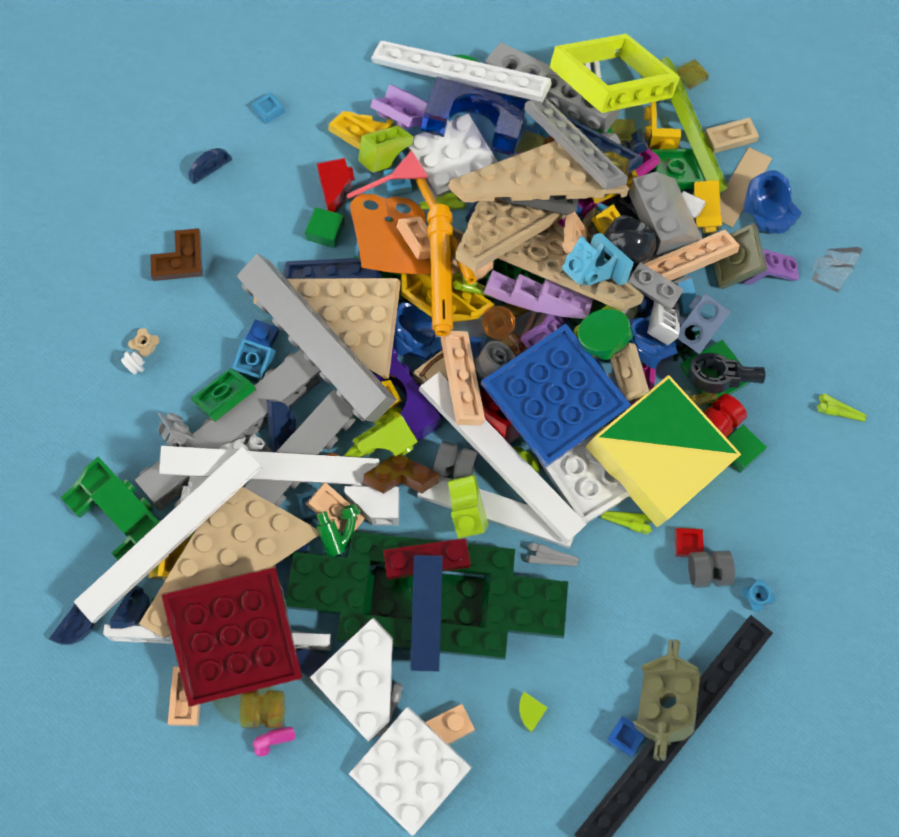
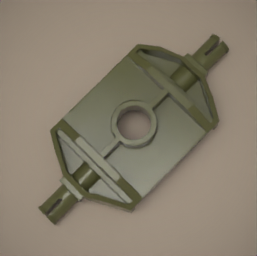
(662, 680)

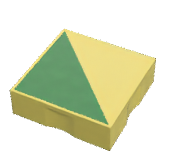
(663, 450)

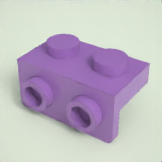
(400, 106)

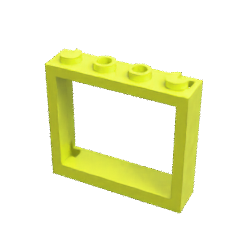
(658, 80)

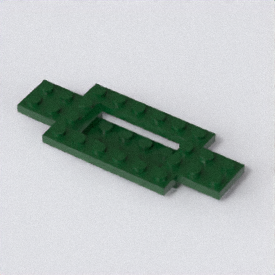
(473, 609)

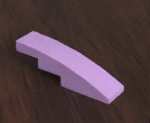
(543, 298)

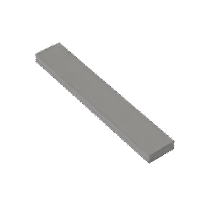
(576, 144)

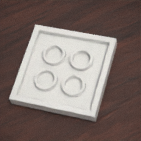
(453, 155)
(585, 482)
(410, 771)

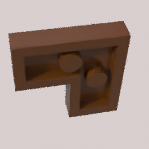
(182, 263)
(400, 470)

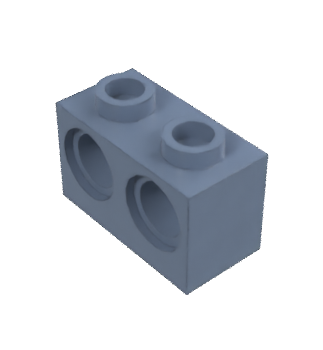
(707, 327)

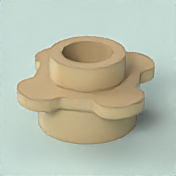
(147, 348)

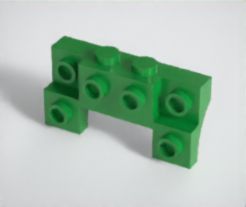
(115, 499)

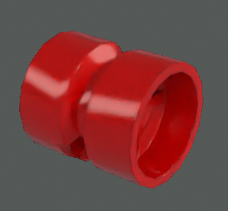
(726, 413)

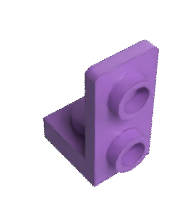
(777, 265)
(539, 332)

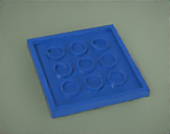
(555, 395)

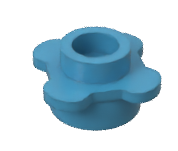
(766, 595)

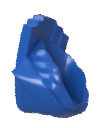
(771, 202)
(415, 333)
(648, 347)

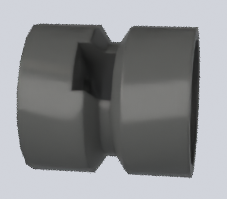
(491, 358)
(454, 461)
(702, 572)

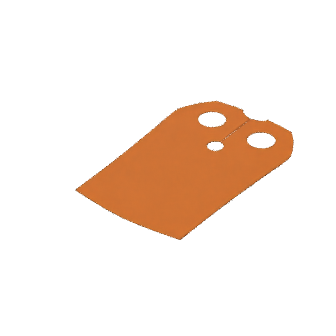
(380, 241)

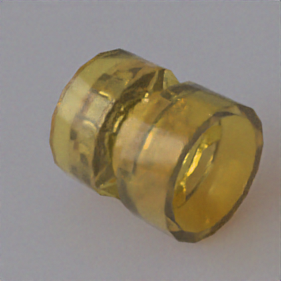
(262, 709)

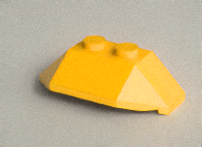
(466, 305)

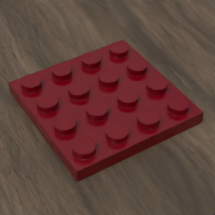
(231, 636)

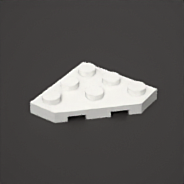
(361, 679)

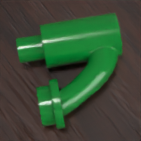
(328, 531)

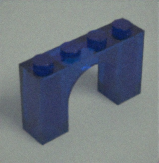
(455, 97)

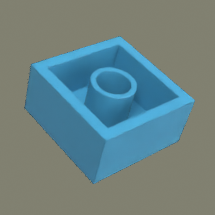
(688, 293)
(253, 359)

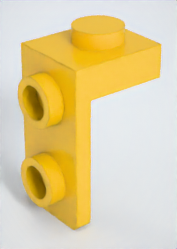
(659, 137)
(709, 218)

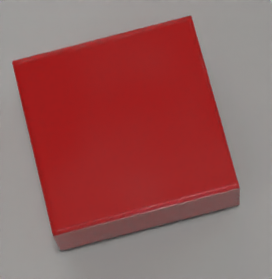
(688, 541)

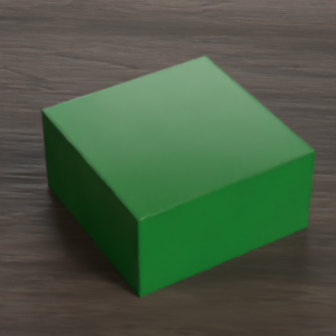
(325, 227)
(748, 446)

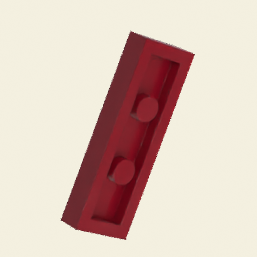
(400, 561)

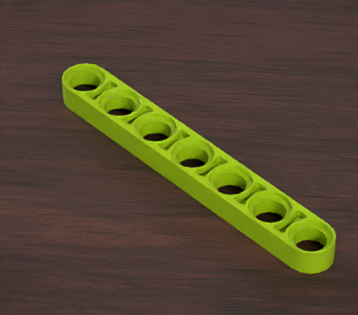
(695, 132)

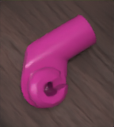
(272, 737)

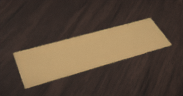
(733, 198)

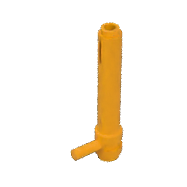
(440, 235)

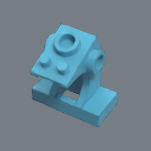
(588, 264)

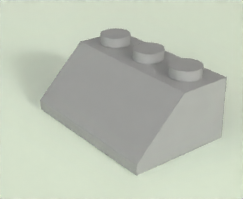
(664, 211)

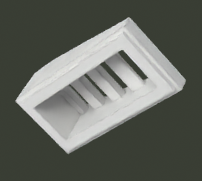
(664, 324)

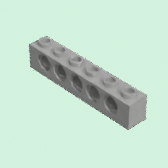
(560, 92)

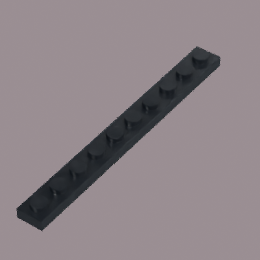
(645, 769)

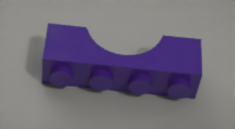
(418, 412)

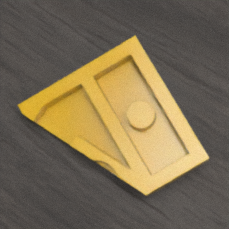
(352, 126)

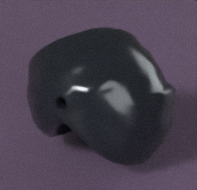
(631, 238)

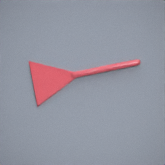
(408, 169)

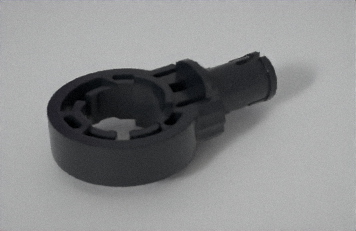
(730, 373)

